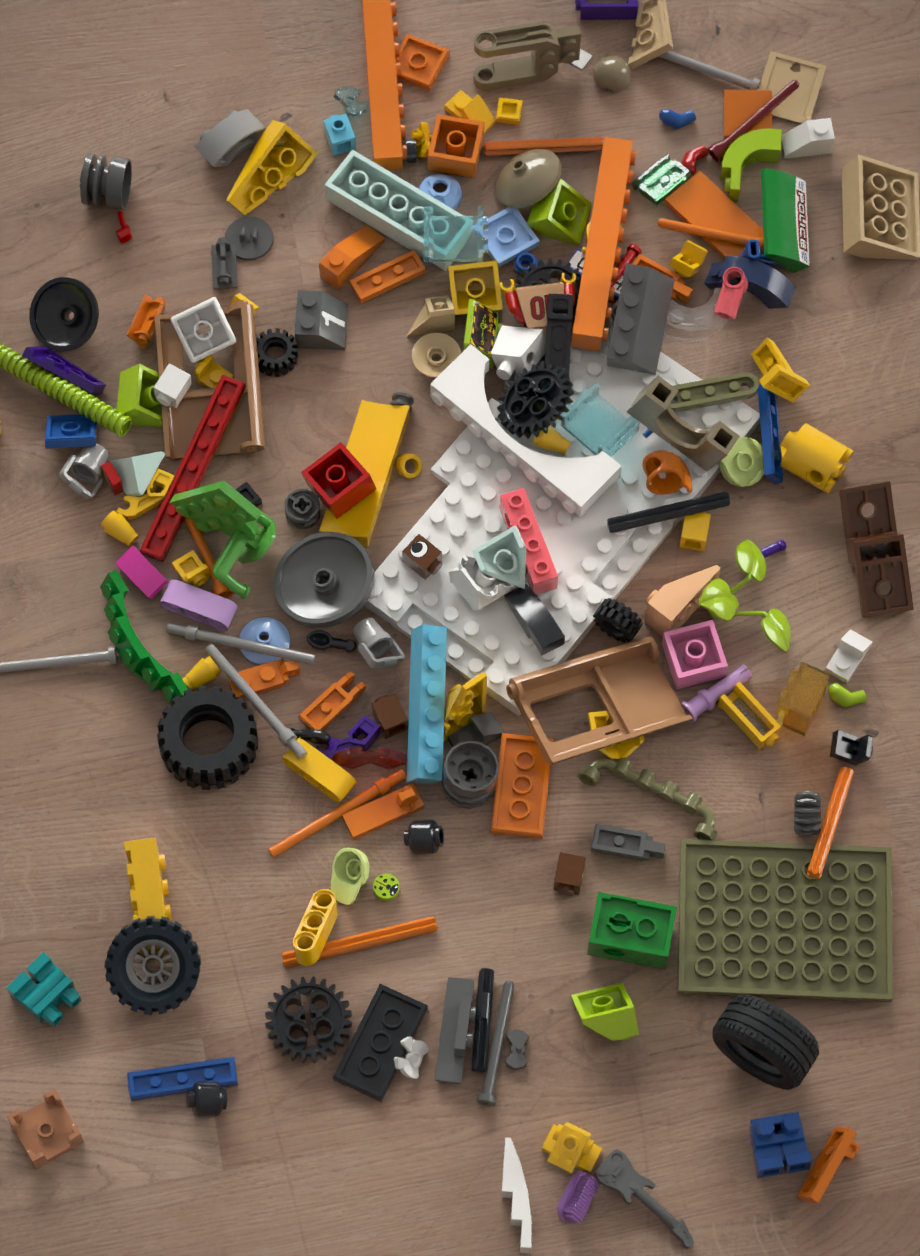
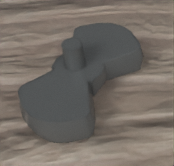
(517, 1059)

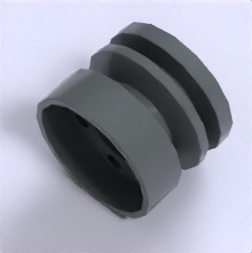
(101, 181)
(473, 761)

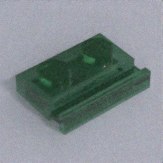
(661, 179)

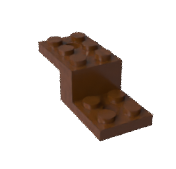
(876, 549)

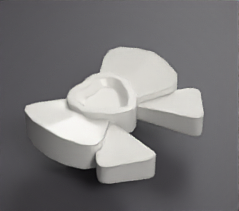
(410, 1065)

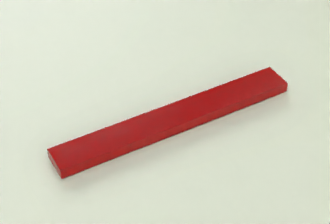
(193, 465)

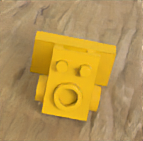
(571, 1148)

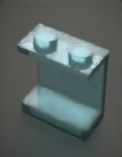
(454, 237)
(598, 423)

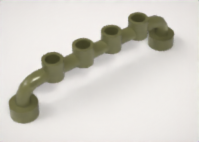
(645, 781)

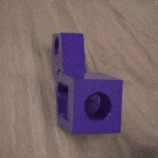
(366, 726)

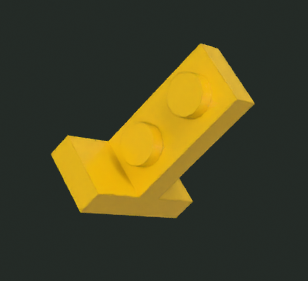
(777, 373)

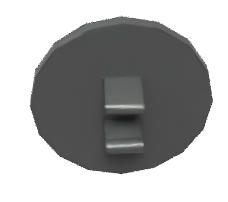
(251, 236)

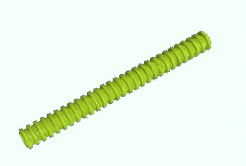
(63, 391)

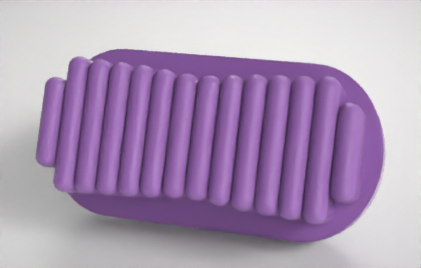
(577, 1197)

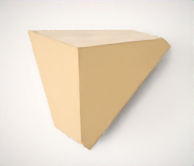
(435, 317)

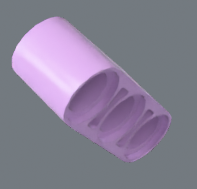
(198, 605)

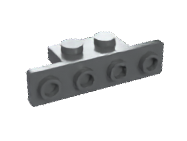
(454, 1030)

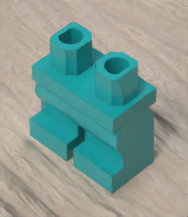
(49, 992)

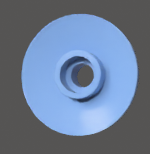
(267, 626)

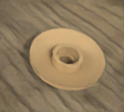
(433, 346)

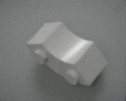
(230, 137)

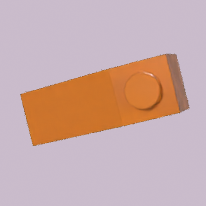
(349, 256)

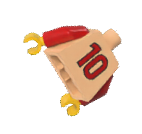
(530, 303)

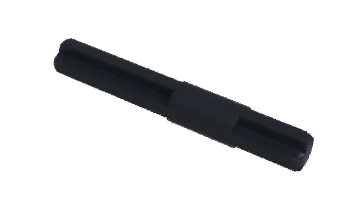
(482, 1020)

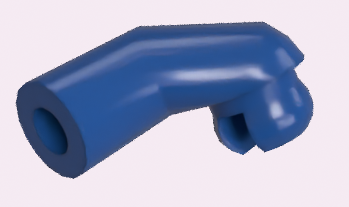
(675, 119)

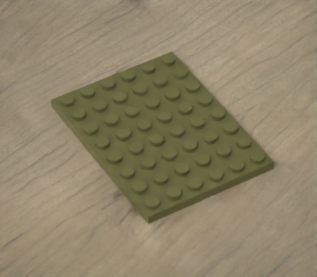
(774, 932)

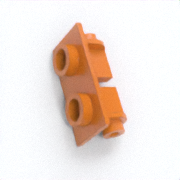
(144, 320)

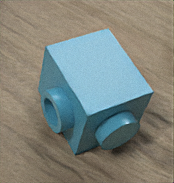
(339, 134)

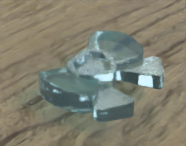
(347, 97)

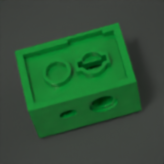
(631, 930)

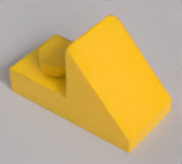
(467, 108)

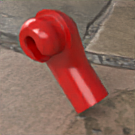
(690, 157)

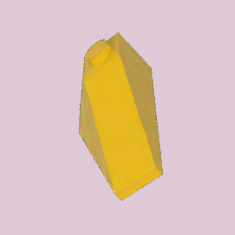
(273, 162)
(464, 702)

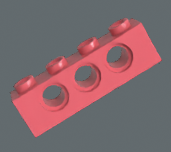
(539, 566)

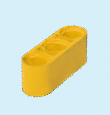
(320, 772)
(319, 917)

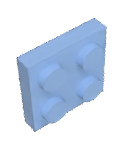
(509, 236)

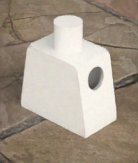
(517, 349)

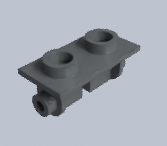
(224, 265)

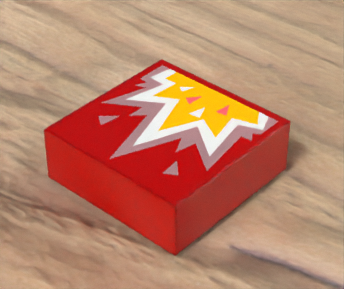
(112, 478)

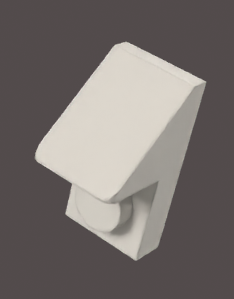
(848, 656)

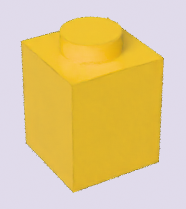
(695, 531)

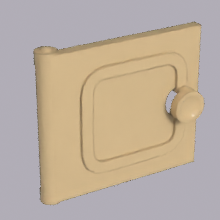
(780, 72)

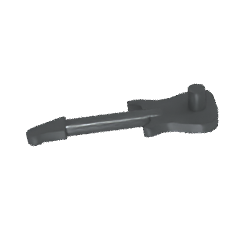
(619, 1175)

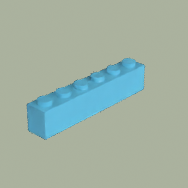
(426, 704)

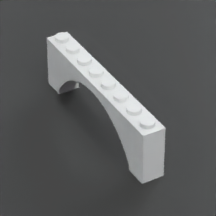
(571, 480)

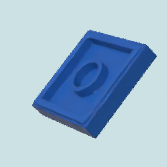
(70, 431)

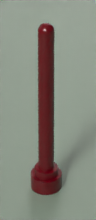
(718, 150)

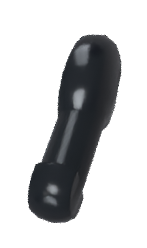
(323, 640)
(313, 735)

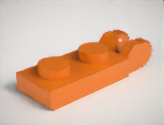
(331, 703)

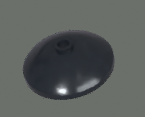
(51, 313)

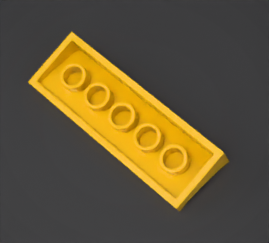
(375, 445)

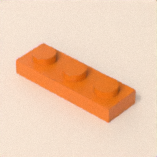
(387, 276)

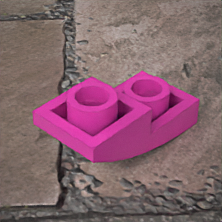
(141, 572)

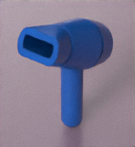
(753, 252)

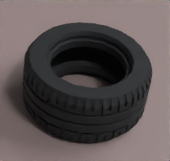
(765, 1041)

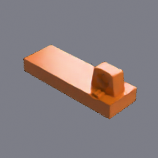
(383, 811)
(838, 1146)

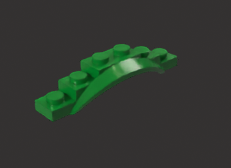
(130, 648)

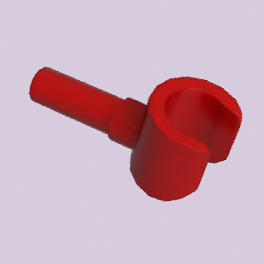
(123, 233)

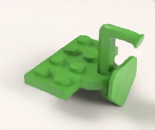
(225, 509)

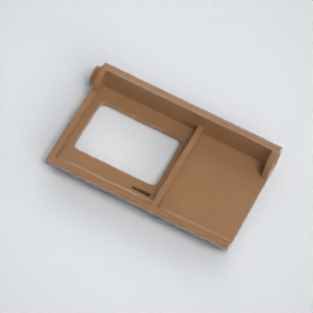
(246, 426)
(627, 685)

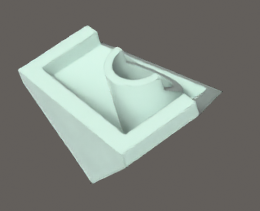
(137, 471)
(504, 557)

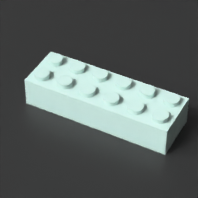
(384, 201)

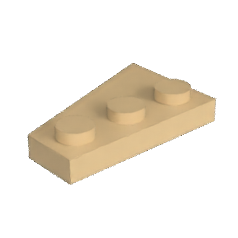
(653, 32)

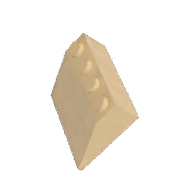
(880, 210)

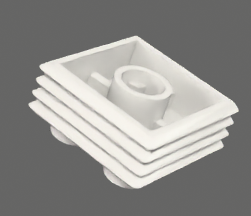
(197, 345)

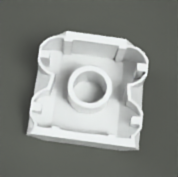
(476, 586)

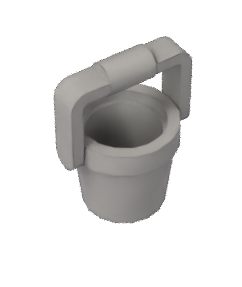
(86, 468)
(375, 643)

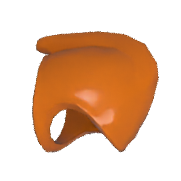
(675, 469)

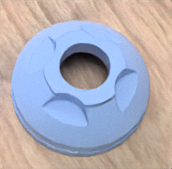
(451, 197)

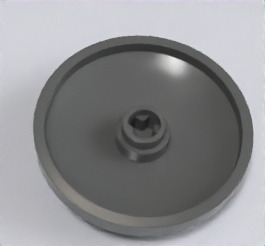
(324, 579)

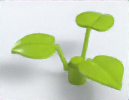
(722, 604)

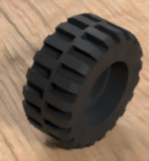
(199, 707)

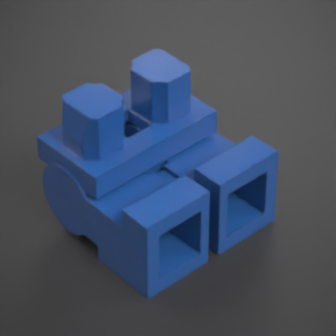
(779, 1142)

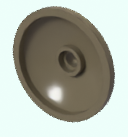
(527, 178)

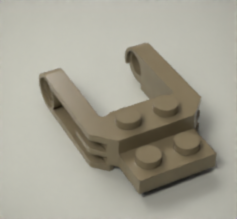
(546, 46)

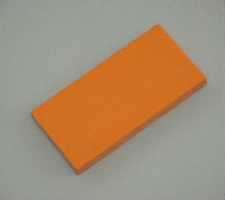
(705, 205)
(520, 788)

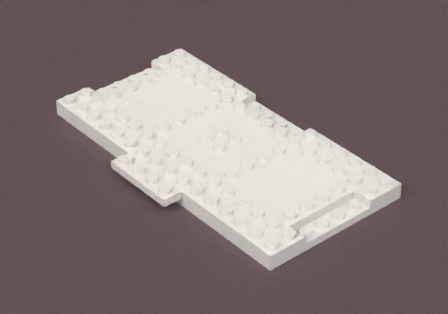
(584, 553)

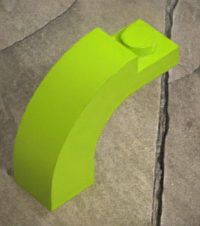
(752, 147)

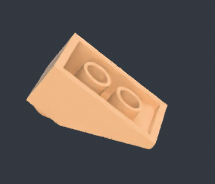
(677, 600)

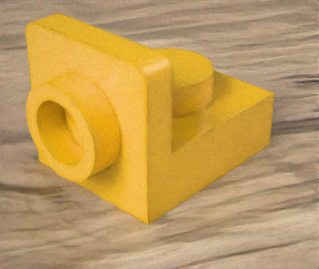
(209, 373)

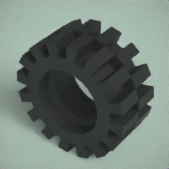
(283, 363)
(617, 620)

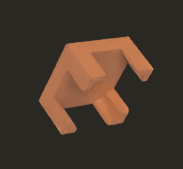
(46, 1130)

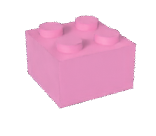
(694, 654)

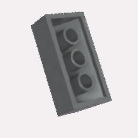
(640, 319)

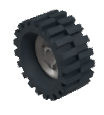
(136, 991)

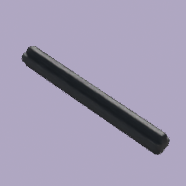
(668, 512)

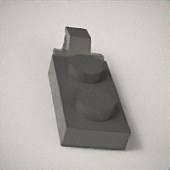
(625, 843)

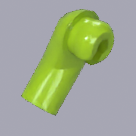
(844, 697)

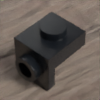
(851, 748)

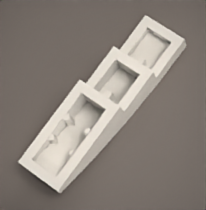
(515, 1187)

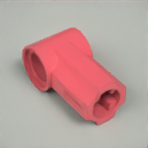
(731, 295)

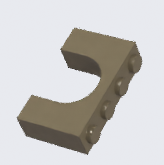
(699, 445)

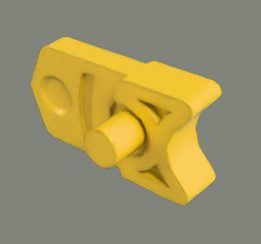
(423, 139)

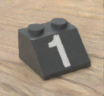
(320, 321)

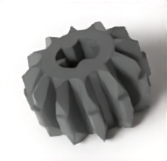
(807, 813)

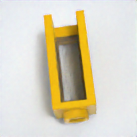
(750, 716)

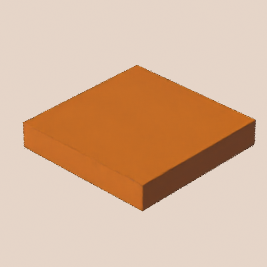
(420, 61)
(741, 105)

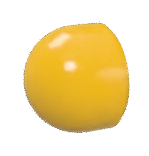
(400, 465)

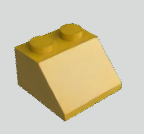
(475, 282)

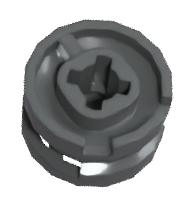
(302, 507)

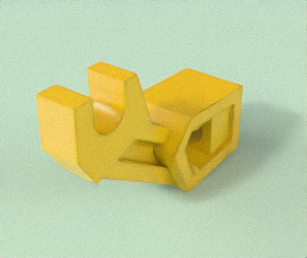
(150, 500)

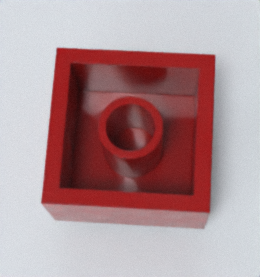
(338, 480)

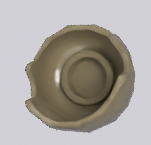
(612, 74)

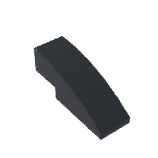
(535, 619)

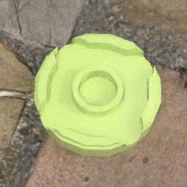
(743, 463)

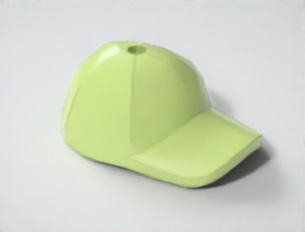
(349, 873)

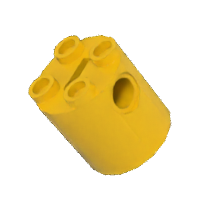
(814, 457)

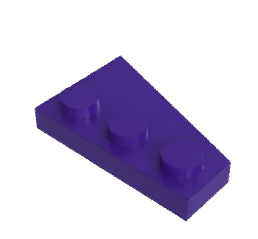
(64, 368)

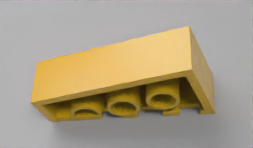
(146, 882)

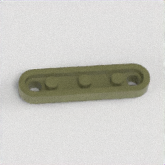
(714, 391)

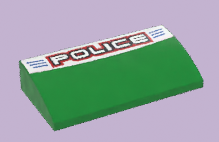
(785, 219)

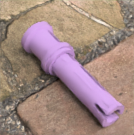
(707, 698)

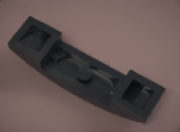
(559, 331)

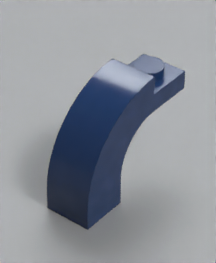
(763, 281)

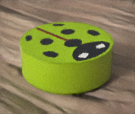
(386, 887)

